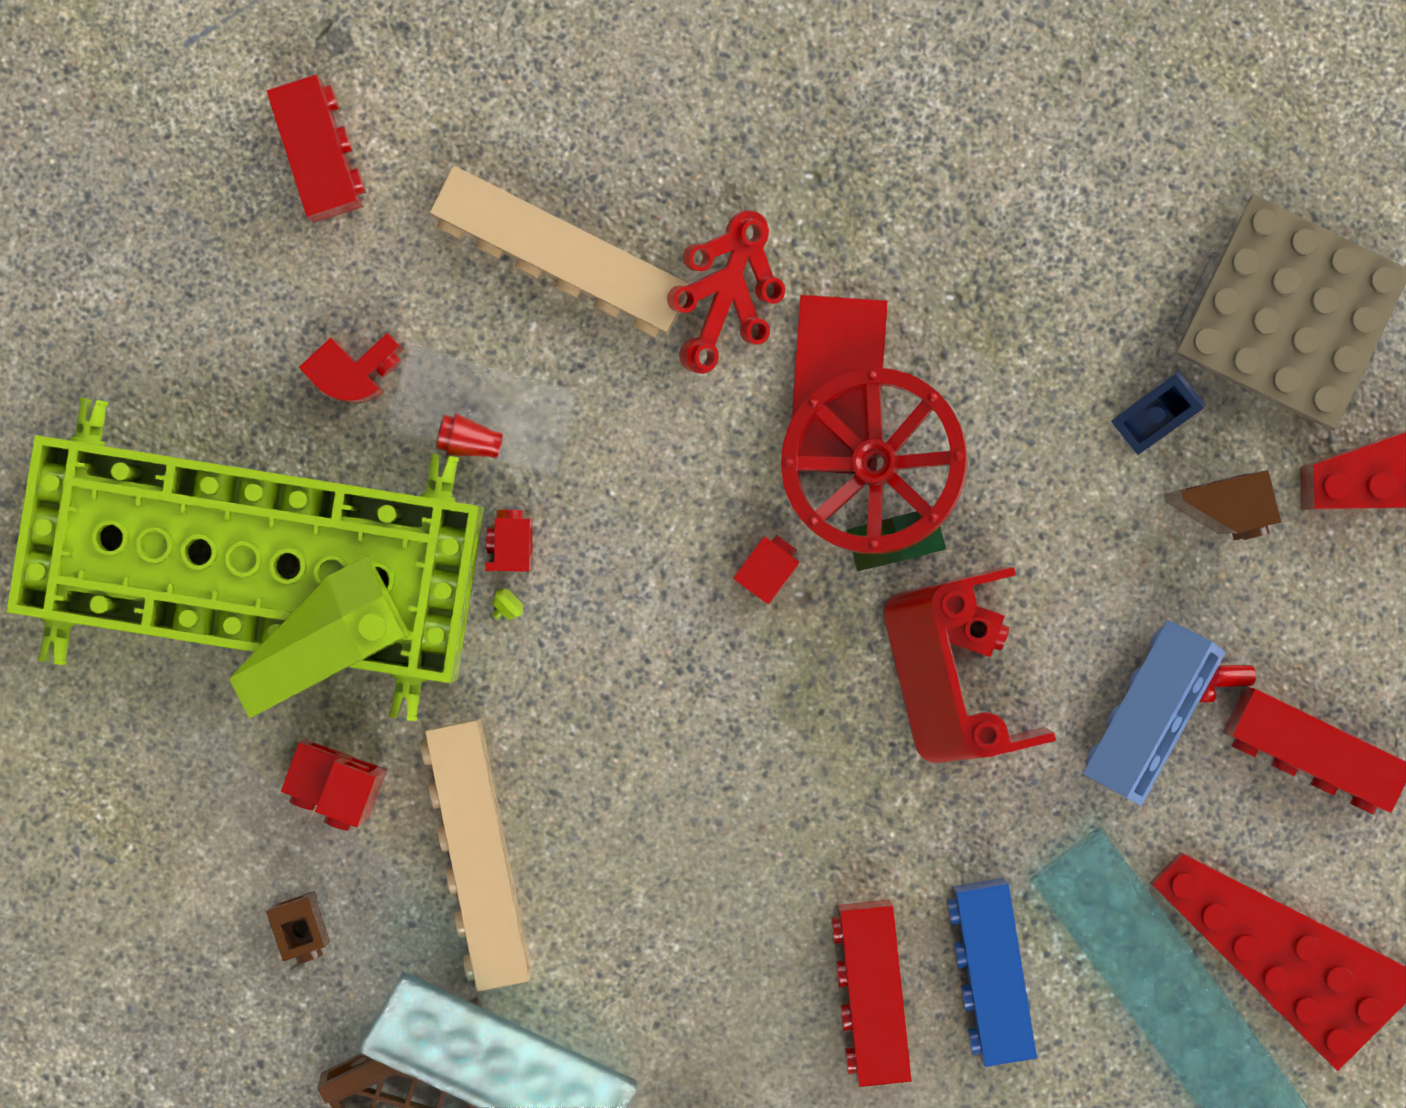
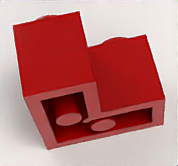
(335, 782)

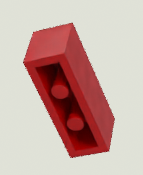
(316, 148)

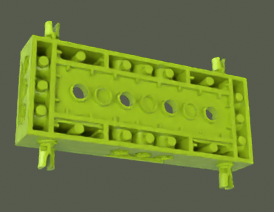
(249, 522)

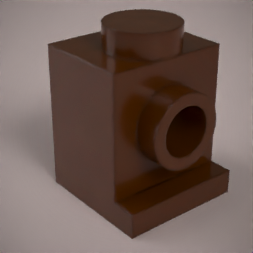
(283, 921)

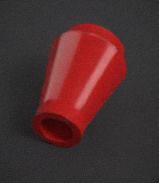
(467, 438)

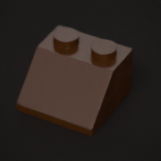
(1232, 505)

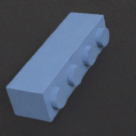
(1153, 711)

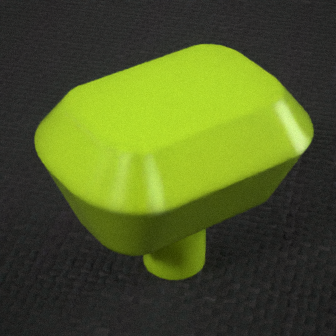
(506, 605)

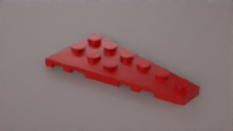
(1308, 972)

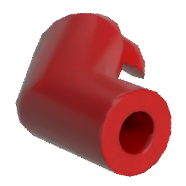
(1229, 677)

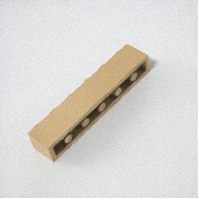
(558, 250)
(477, 854)

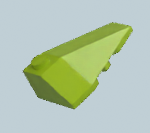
(328, 632)

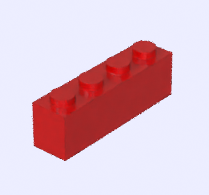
(1317, 749)
(873, 992)

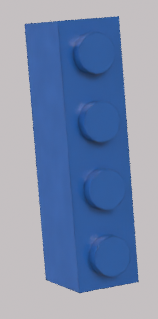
(993, 972)

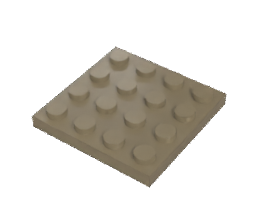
(1292, 312)

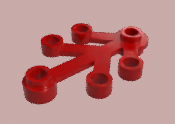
(728, 286)

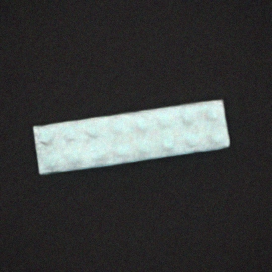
(1160, 979)

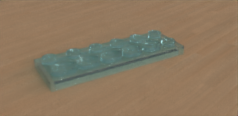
(484, 1054)

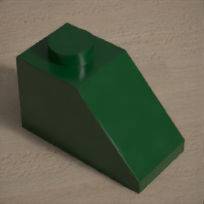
(929, 545)

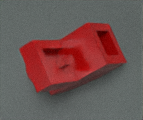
(350, 380)

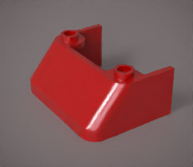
(929, 679)

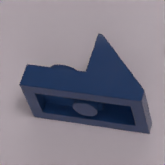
(1158, 412)

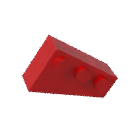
(1358, 478)

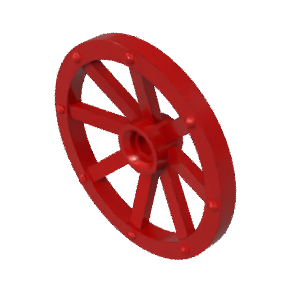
(869, 450)

